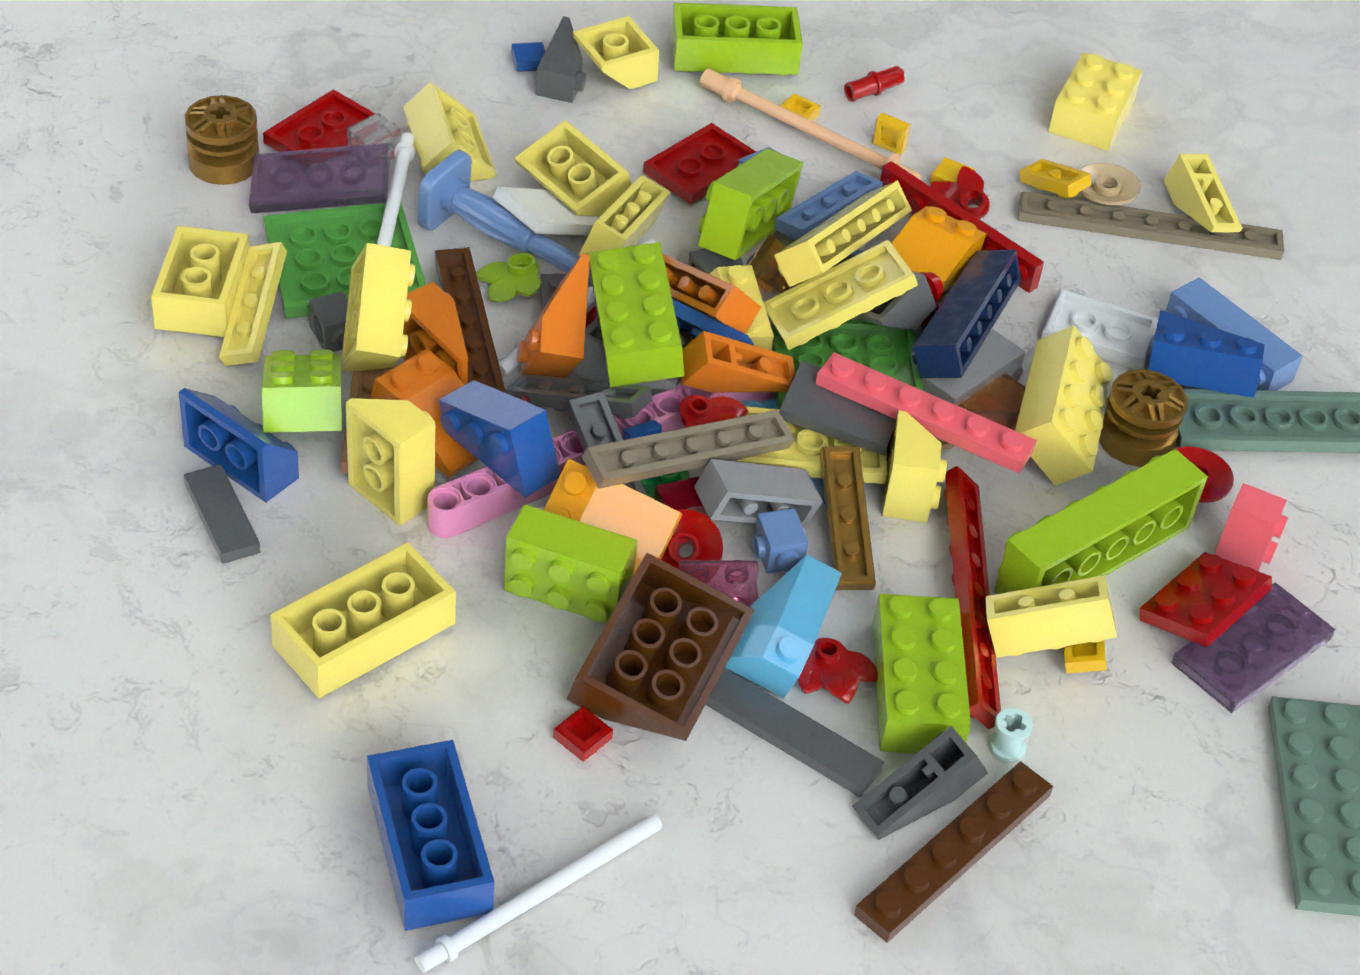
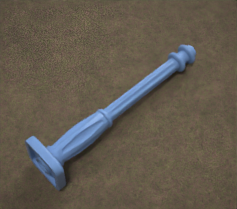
(448, 191)

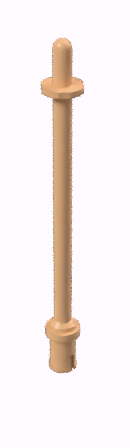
(732, 90)

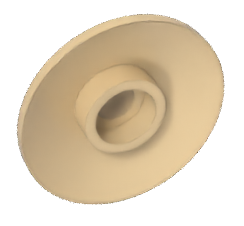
(1111, 184)

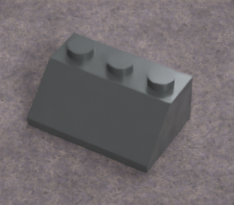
(905, 310)

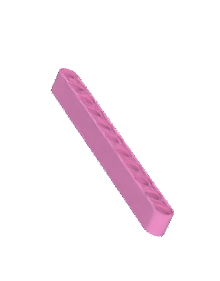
(485, 495)

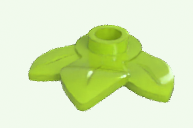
(511, 277)

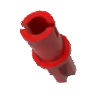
(874, 83)

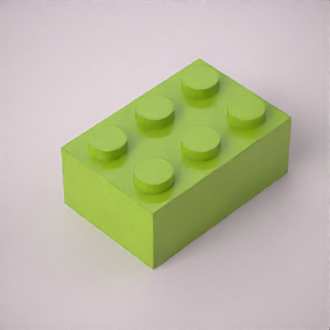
(302, 392)
(568, 563)

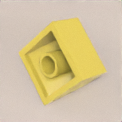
(621, 51)
(913, 471)

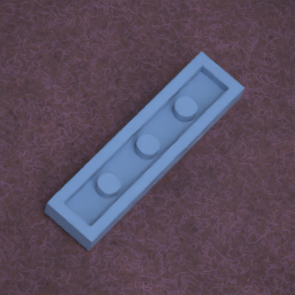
(825, 204)

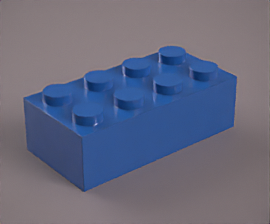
(430, 835)

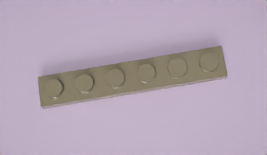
(686, 448)

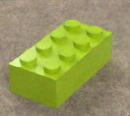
(736, 38)
(747, 203)
(636, 314)
(919, 671)

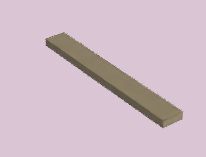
(1147, 225)

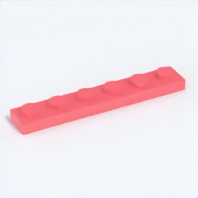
(936, 415)

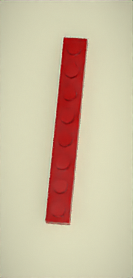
(971, 588)

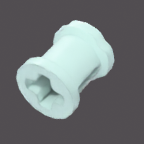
(1012, 729)

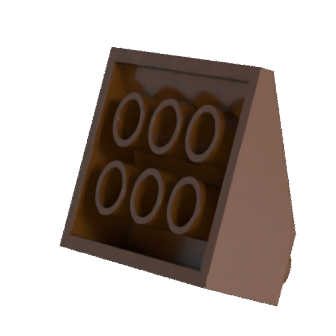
(660, 651)

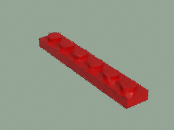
(922, 195)

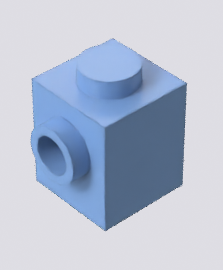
(779, 540)

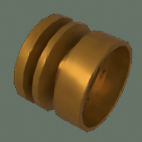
(221, 139)
(1142, 416)

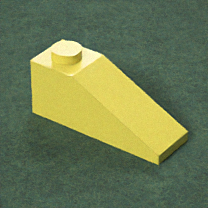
(1200, 194)

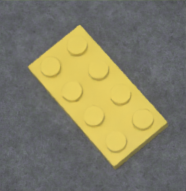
(839, 294)
(806, 449)

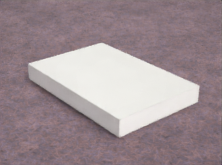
(543, 211)
(1112, 330)

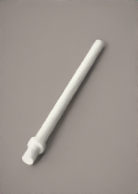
(404, 154)
(447, 947)

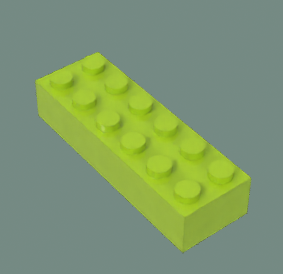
(1105, 527)

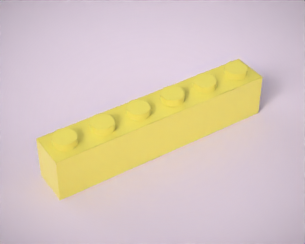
(842, 234)

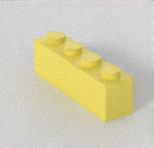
(627, 217)

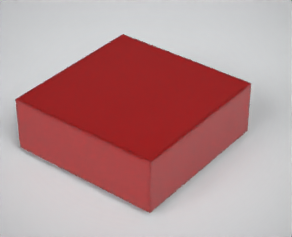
(583, 733)

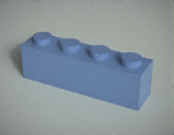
(1208, 306)

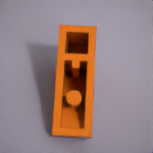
(733, 366)

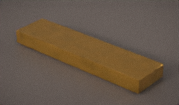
(847, 517)

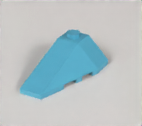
(785, 626)

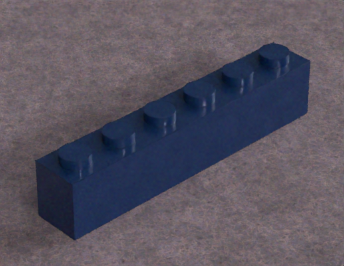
(967, 314)

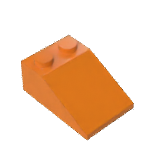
(436, 327)
(558, 335)
(423, 382)

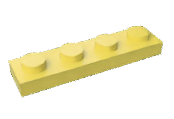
(253, 304)

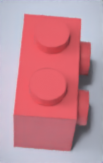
(1251, 526)

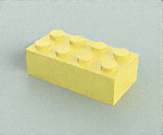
(1065, 404)
(363, 619)

